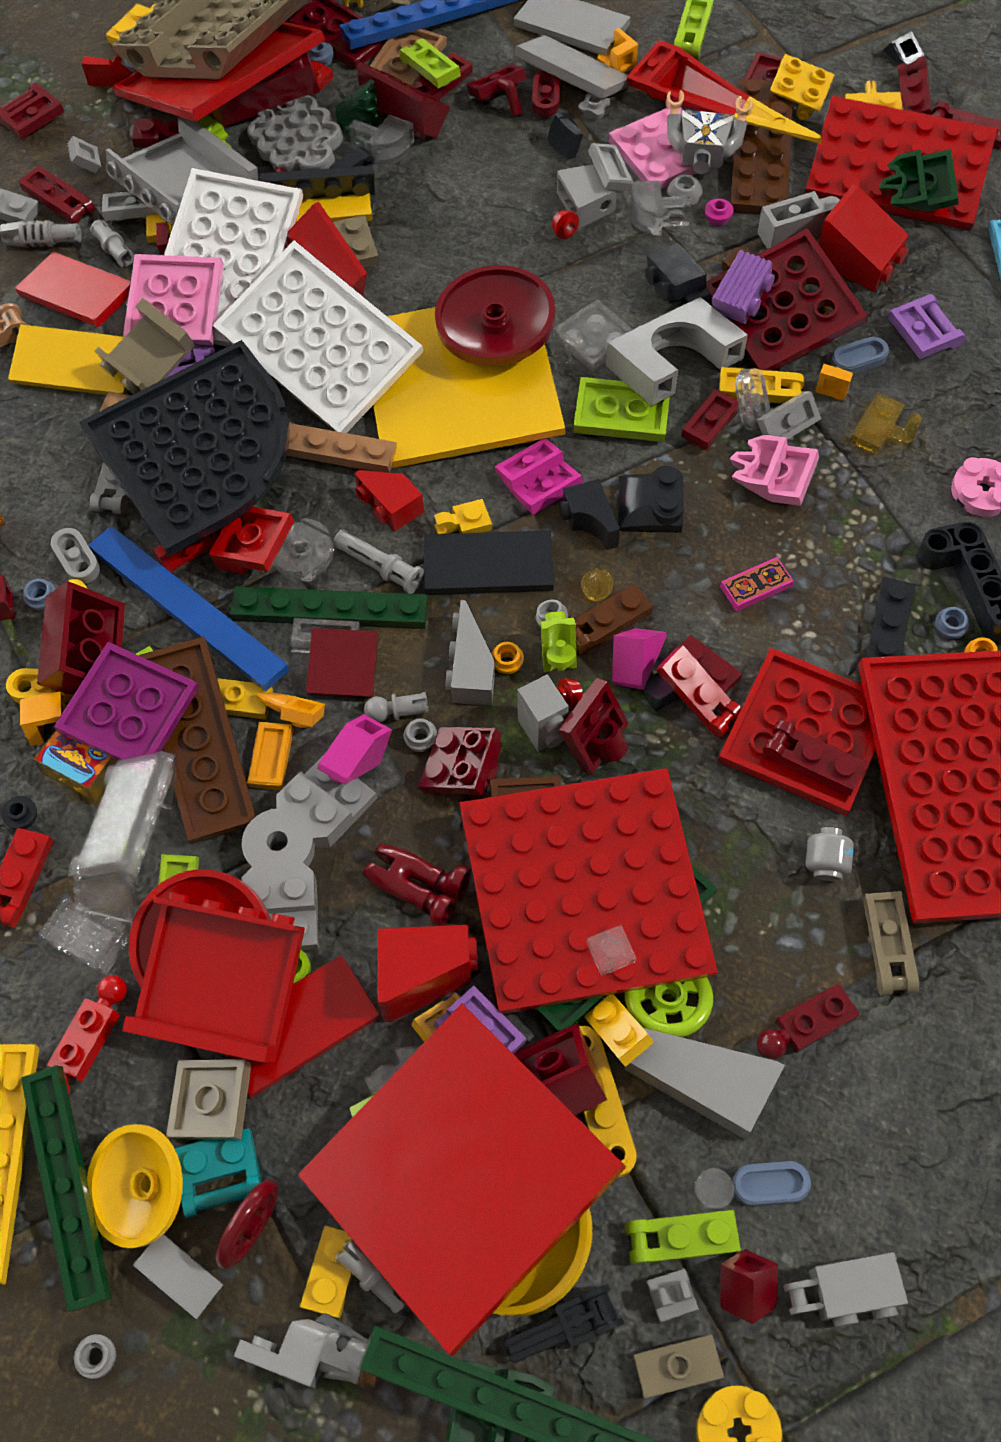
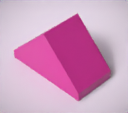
(635, 656)

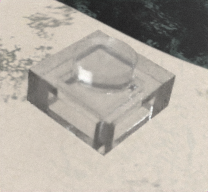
(611, 950)

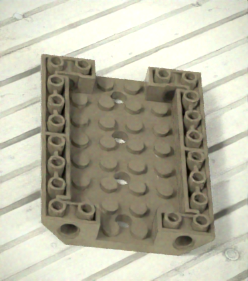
(200, 35)

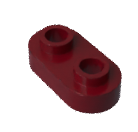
(545, 94)

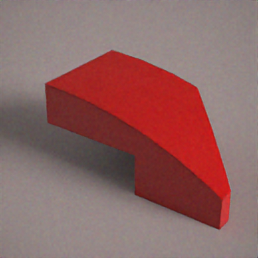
(104, 71)

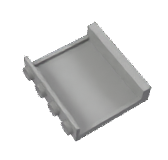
(162, 170)

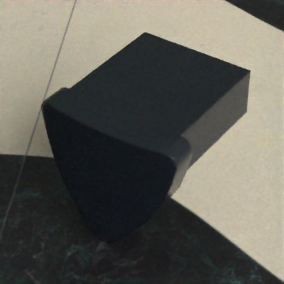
(565, 135)

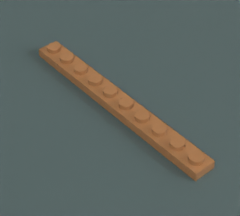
(326, 445)

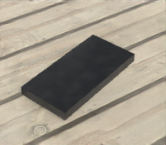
(488, 562)

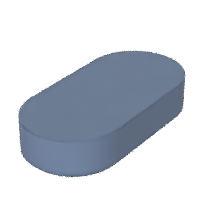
(860, 355)
(771, 1183)

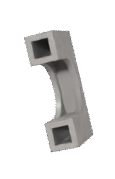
(694, 326)

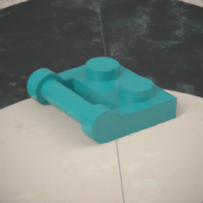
(213, 1161)

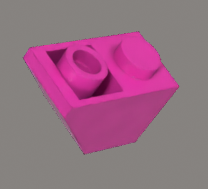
(355, 750)

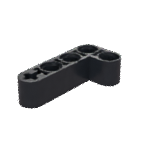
(965, 558)

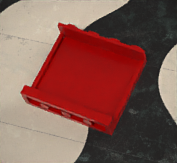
(218, 978)

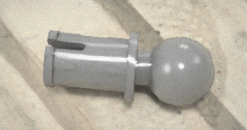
(380, 708)

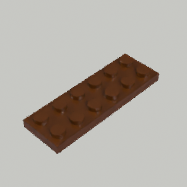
(763, 159)
(208, 765)

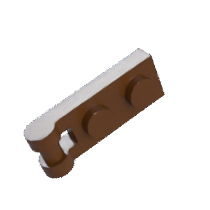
(611, 617)

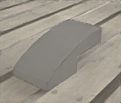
(178, 1275)

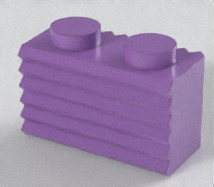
(743, 286)

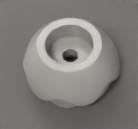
(685, 186)

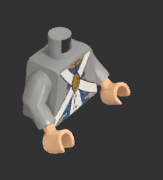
(705, 136)

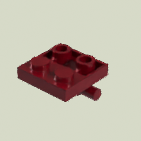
(462, 761)

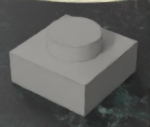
(84, 154)

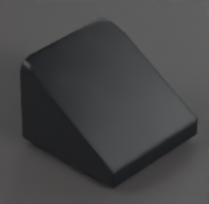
(904, 49)
(659, 692)

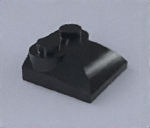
(652, 501)

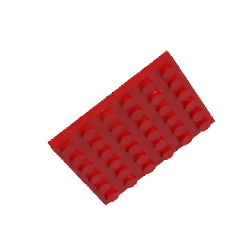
(577, 864)

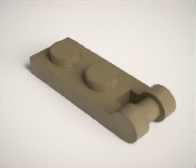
(890, 942)

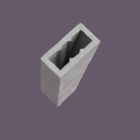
(709, 1079)

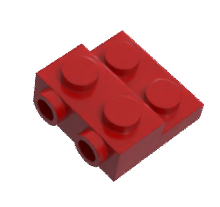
(251, 541)

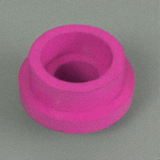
(718, 211)

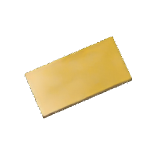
(63, 360)

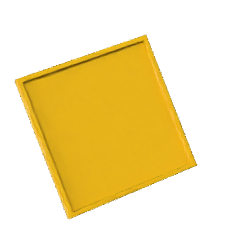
(461, 407)

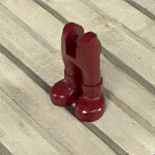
(408, 865)

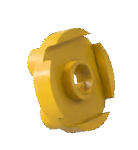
(740, 1403)

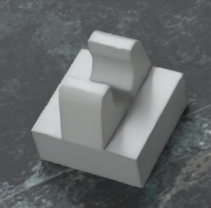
(672, 1295)

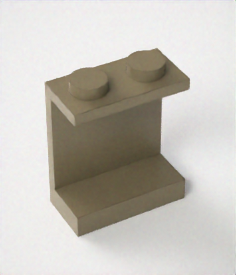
(148, 350)

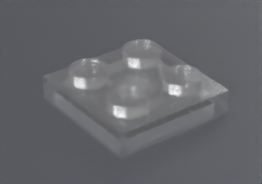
(589, 332)

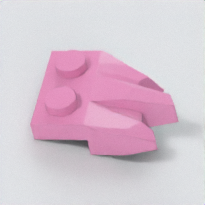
(775, 469)

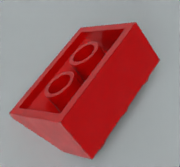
(324, 241)

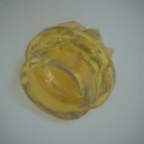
(597, 584)

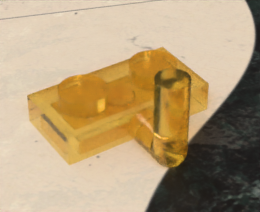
(881, 422)

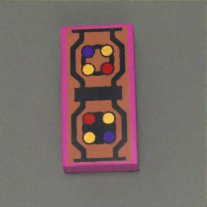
(756, 584)

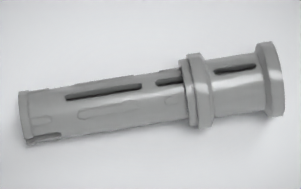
(390, 566)

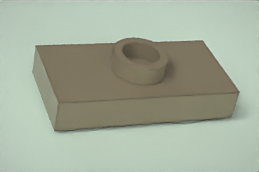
(678, 1366)

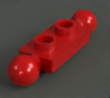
(89, 1030)

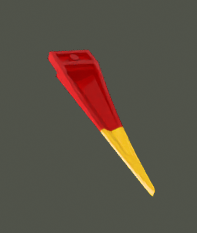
(673, 69)

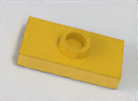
(241, 698)

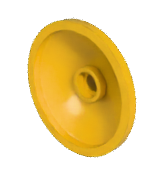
(135, 1185)

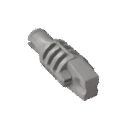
(39, 233)

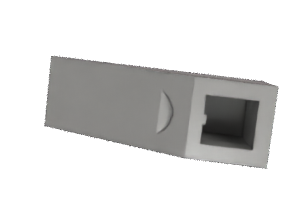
(473, 664)

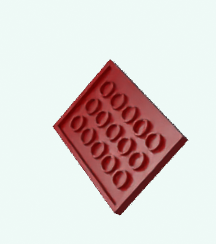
(867, 136)

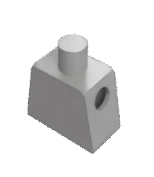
(585, 194)

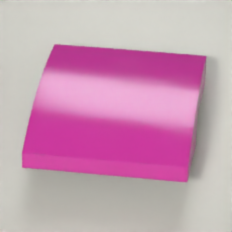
(538, 475)

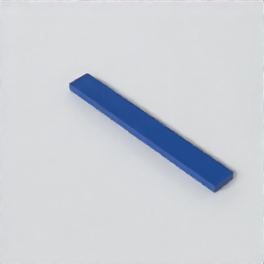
(189, 608)

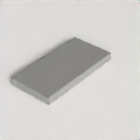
(572, 23)
(572, 66)

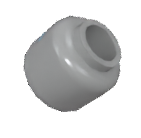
(829, 854)

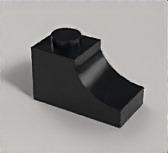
(589, 511)

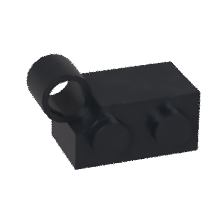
(677, 275)

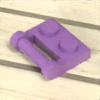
(920, 331)

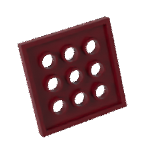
(820, 328)

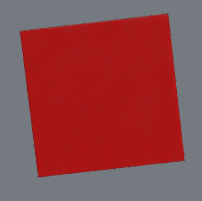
(198, 97)
(460, 1177)

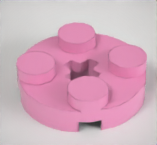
(965, 486)

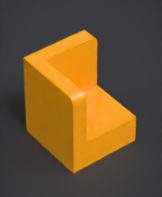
(623, 54)
(39, 711)

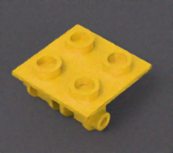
(802, 84)

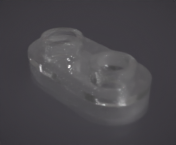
(751, 397)

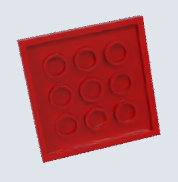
(815, 704)

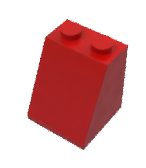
(862, 240)
(422, 966)

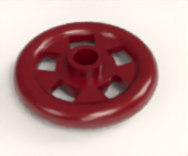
(247, 1224)

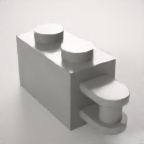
(793, 216)
(851, 1289)

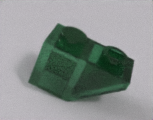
(358, 105)

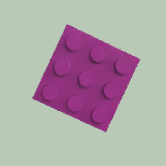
(126, 705)

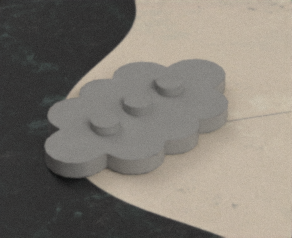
(296, 136)

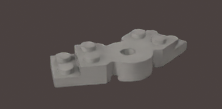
(307, 815)

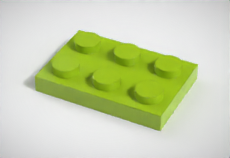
(618, 411)

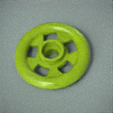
(692, 1017)

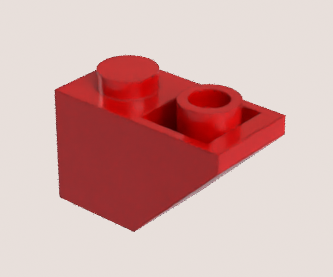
(390, 496)

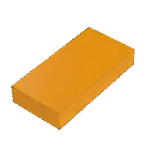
(270, 756)

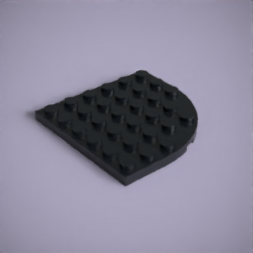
(196, 445)

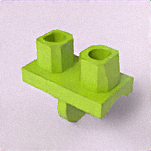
(558, 642)

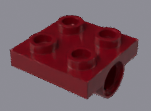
(596, 728)

